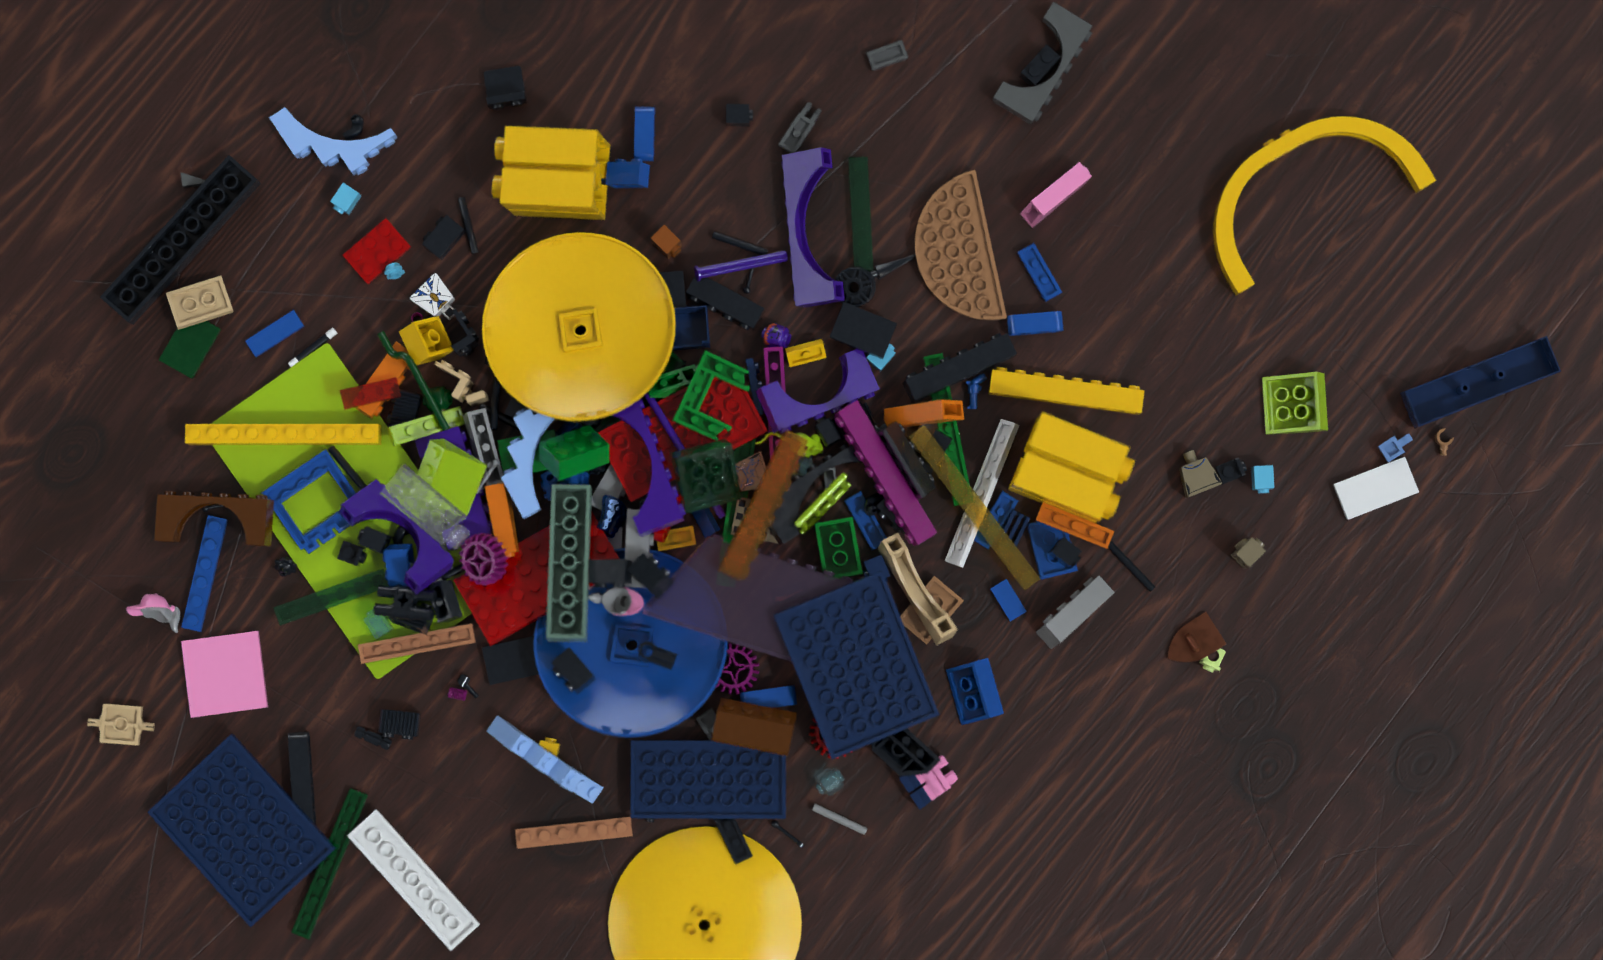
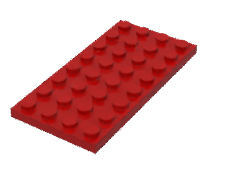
(631, 455)
(523, 590)

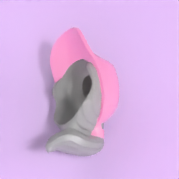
(619, 601)
(158, 608)

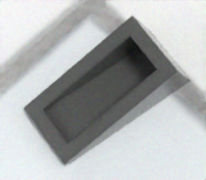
(190, 181)
(829, 477)

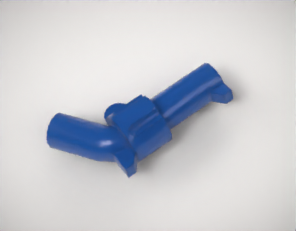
(974, 388)

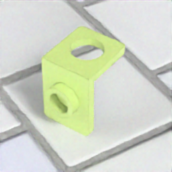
(1213, 665)

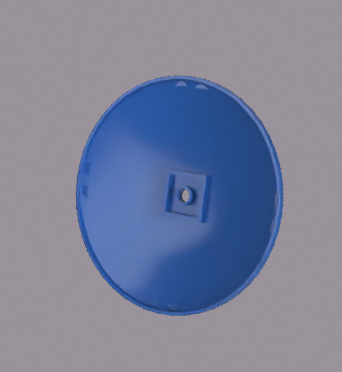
(629, 694)

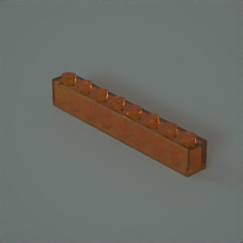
(763, 505)

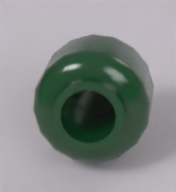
(442, 397)

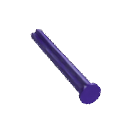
(741, 264)

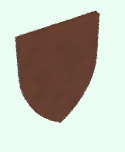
(1195, 640)

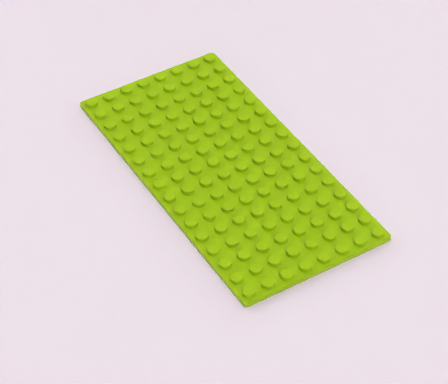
(312, 396)

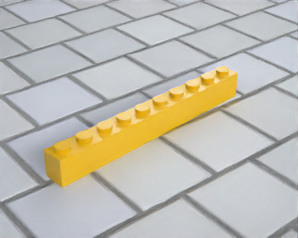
(283, 434)

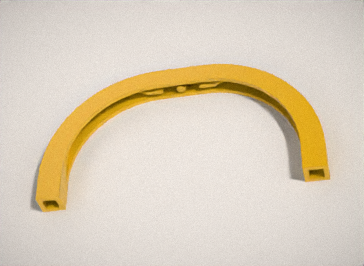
(1385, 138)

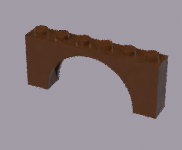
(175, 510)

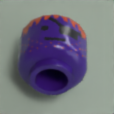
(776, 336)

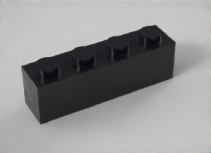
(726, 302)

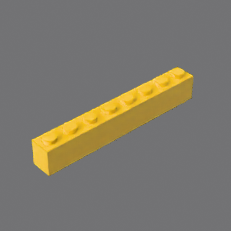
(1066, 392)

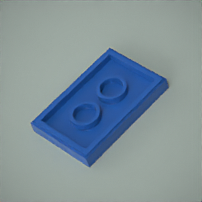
(1043, 540)

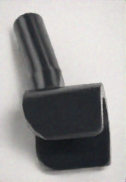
(463, 681)

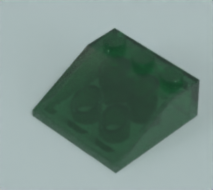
(706, 475)

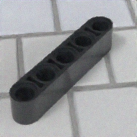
(302, 773)

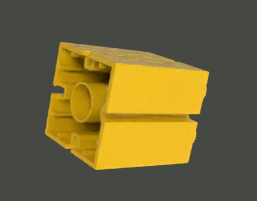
(552, 172)
(1071, 469)

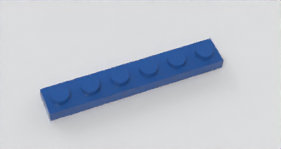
(204, 573)

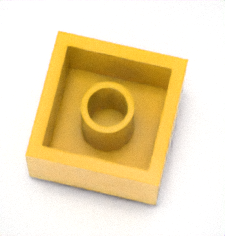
(426, 340)

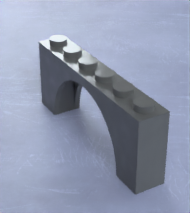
(1028, 101)

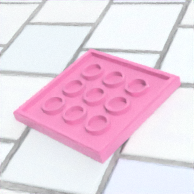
(224, 674)

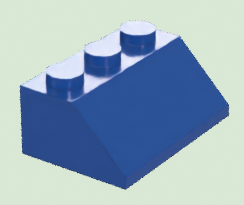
(974, 691)

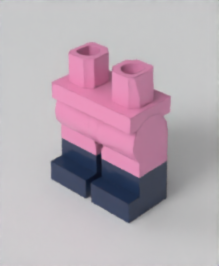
(934, 786)

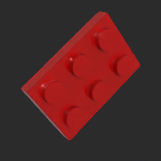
(376, 251)

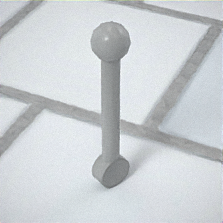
(495, 463)

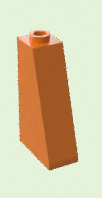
(925, 413)
(502, 517)

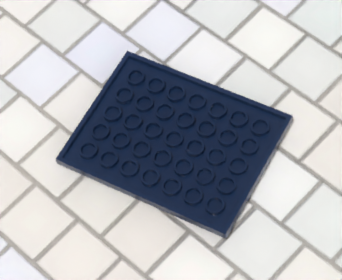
(856, 664)
(241, 830)

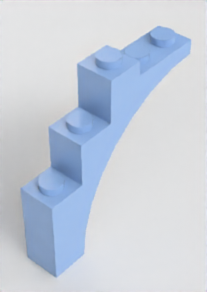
(329, 150)
(520, 480)
(544, 760)

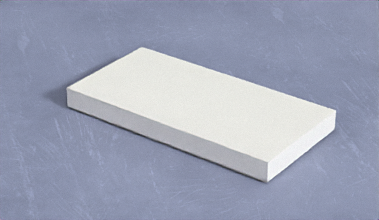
(1376, 488)

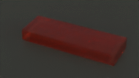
(370, 393)

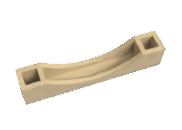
(931, 614)

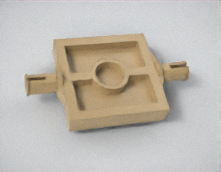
(121, 724)

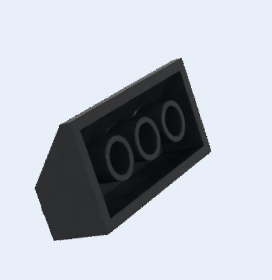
(906, 459)

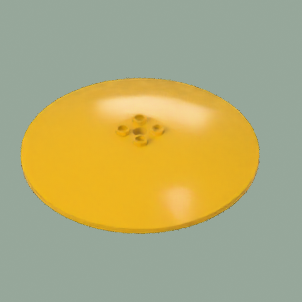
(569, 285)
(695, 879)

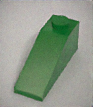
(672, 382)

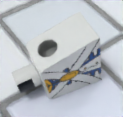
(434, 298)

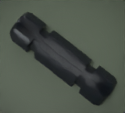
(373, 738)

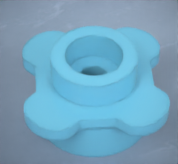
(393, 271)

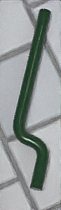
(418, 377)

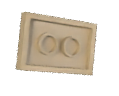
(199, 302)

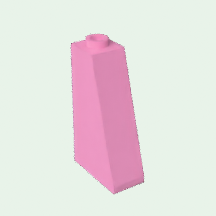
(1055, 194)

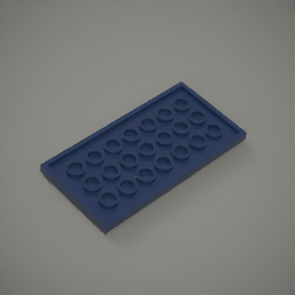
(706, 781)

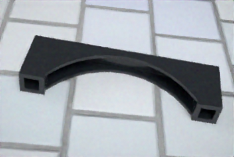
(784, 523)

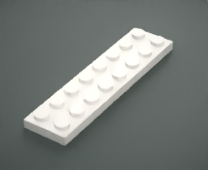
(413, 879)

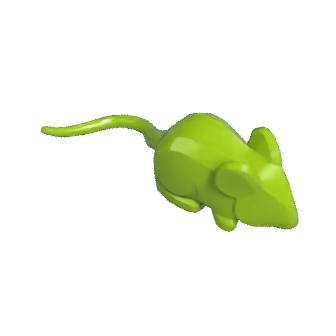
(814, 443)

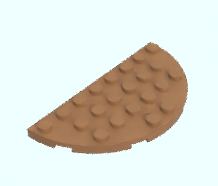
(957, 251)

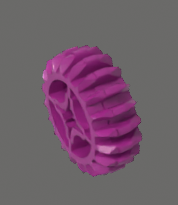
(483, 558)
(750, 665)

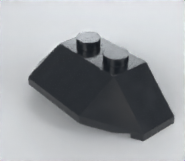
(905, 754)

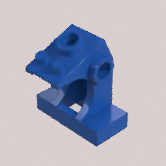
(549, 479)

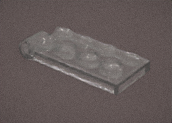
(426, 507)

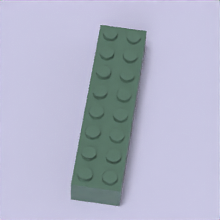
(569, 563)

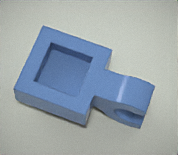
(1393, 448)

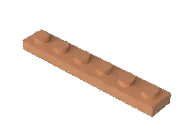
(416, 643)
(573, 832)

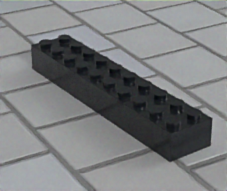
(180, 240)

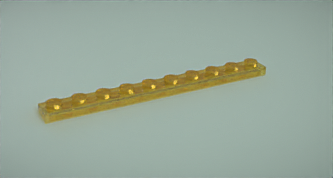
(974, 507)

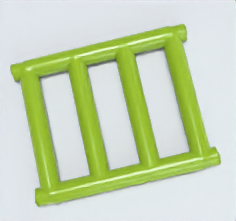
(815, 512)

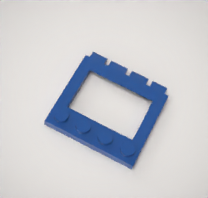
(297, 481)

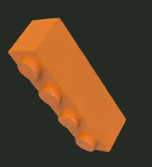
(387, 369)

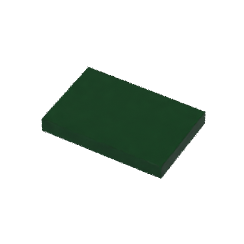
(190, 347)

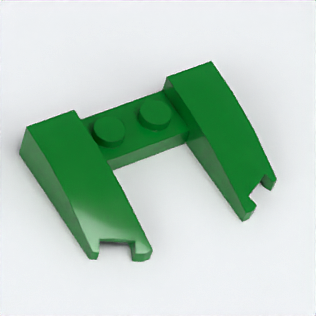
(688, 410)

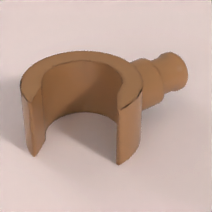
(1443, 446)

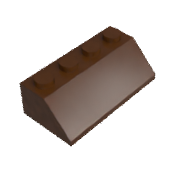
(754, 726)

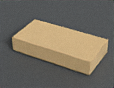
(477, 398)

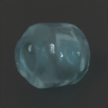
(830, 781)

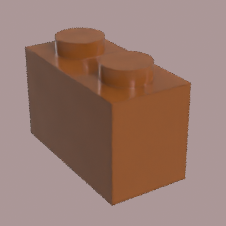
(666, 242)

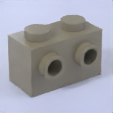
(1248, 552)

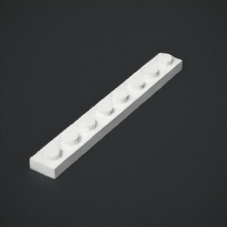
(983, 488)

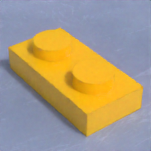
(805, 353)
(678, 538)

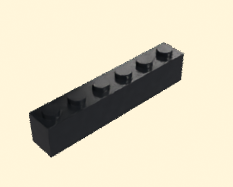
(959, 368)

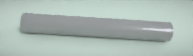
(840, 819)

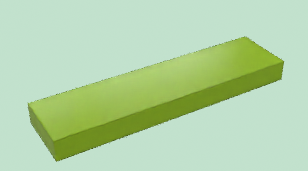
(424, 426)

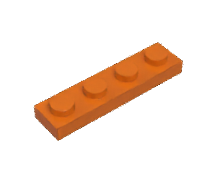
(1074, 525)

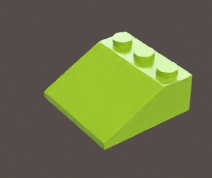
(1295, 403)
(452, 473)

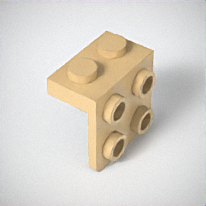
(463, 386)

